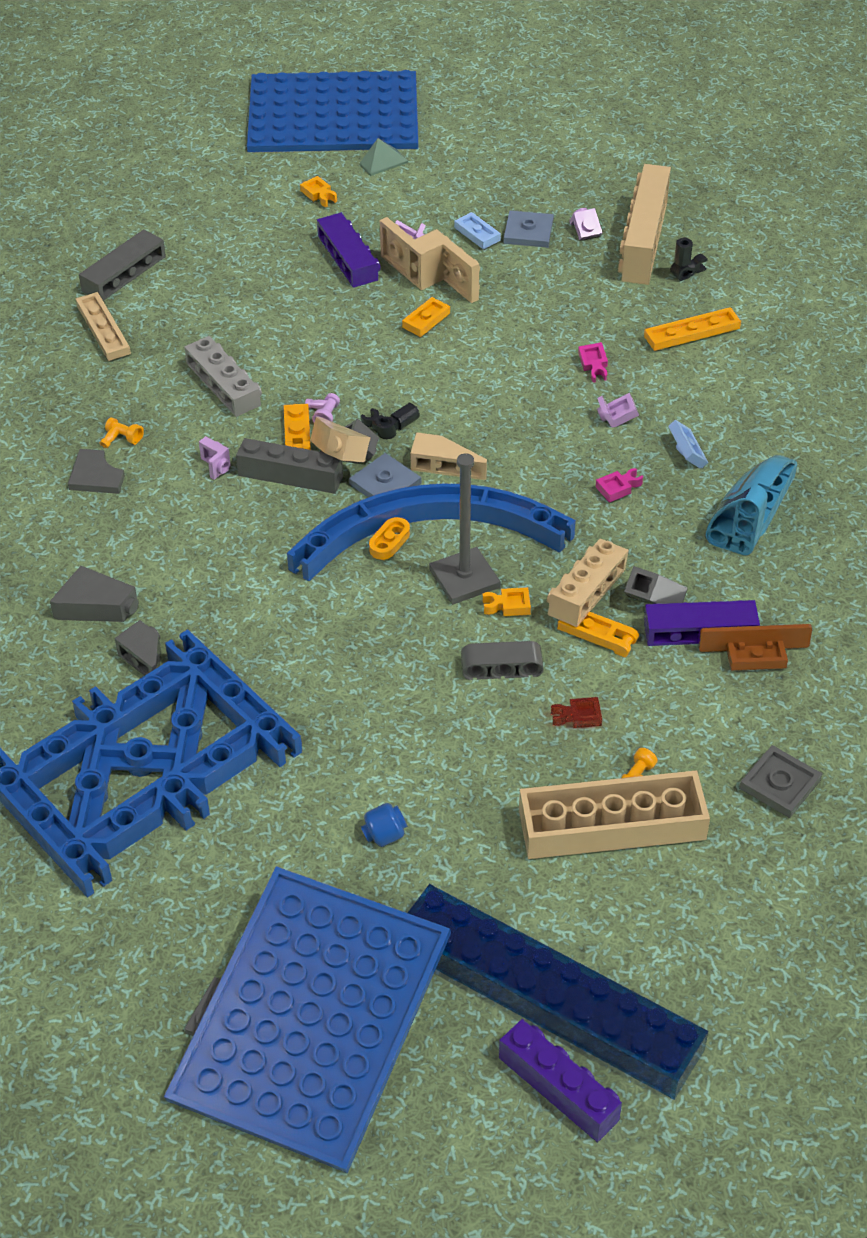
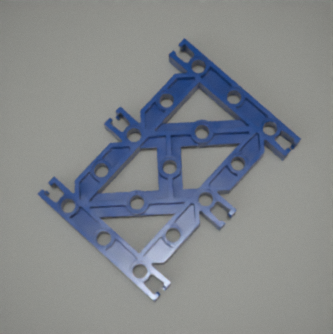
(187, 775)

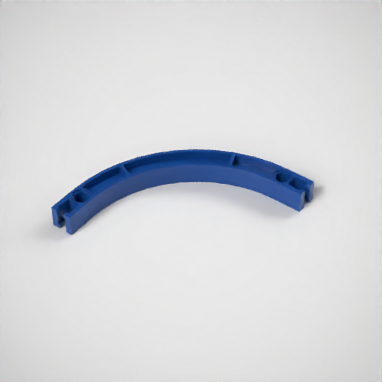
(422, 504)

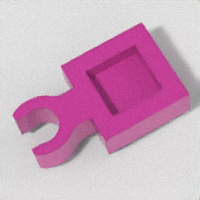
(594, 359)
(617, 486)

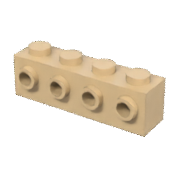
(587, 582)

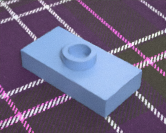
(477, 230)
(687, 444)

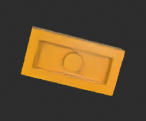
(426, 317)

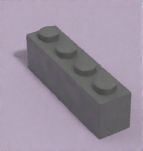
(122, 264)
(289, 466)

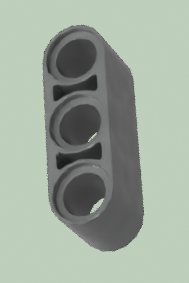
(501, 659)

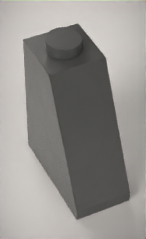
(94, 598)

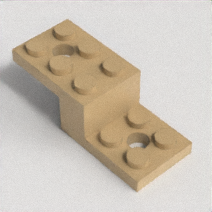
(429, 259)

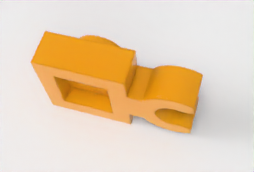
(318, 189)
(512, 602)

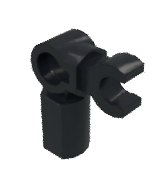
(683, 265)
(387, 426)

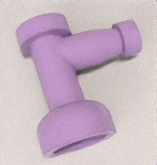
(324, 406)

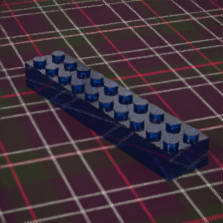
(564, 995)

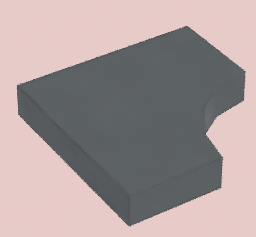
(94, 473)

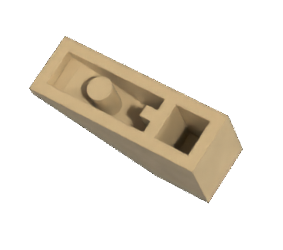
(339, 441)
(439, 456)

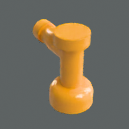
(133, 433)
(644, 760)

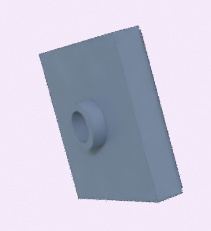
(528, 229)
(383, 476)

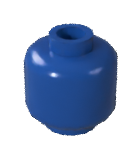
(384, 824)

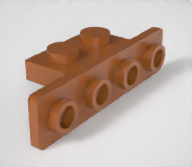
(756, 645)

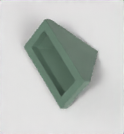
(381, 158)

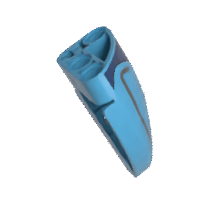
(751, 505)

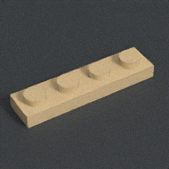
(103, 326)

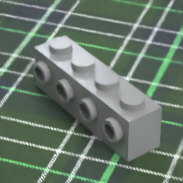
(223, 376)

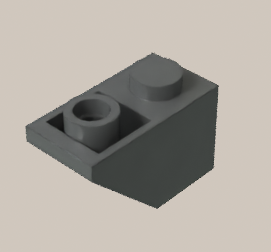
(653, 588)

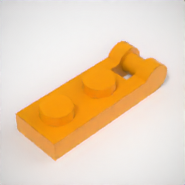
(297, 426)
(603, 632)

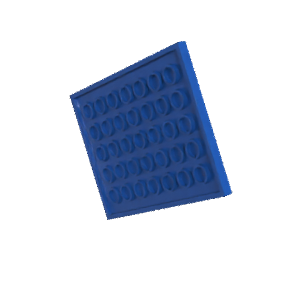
(332, 111)
(309, 1018)

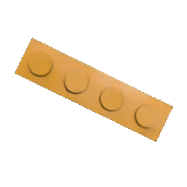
(692, 329)

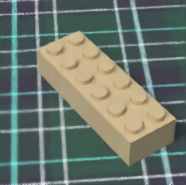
(644, 224)
(613, 814)

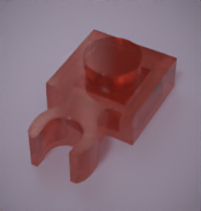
(581, 712)

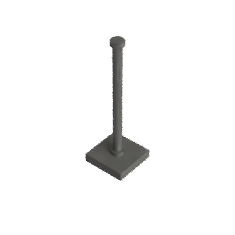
(466, 572)

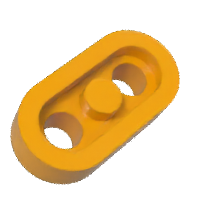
(386, 542)

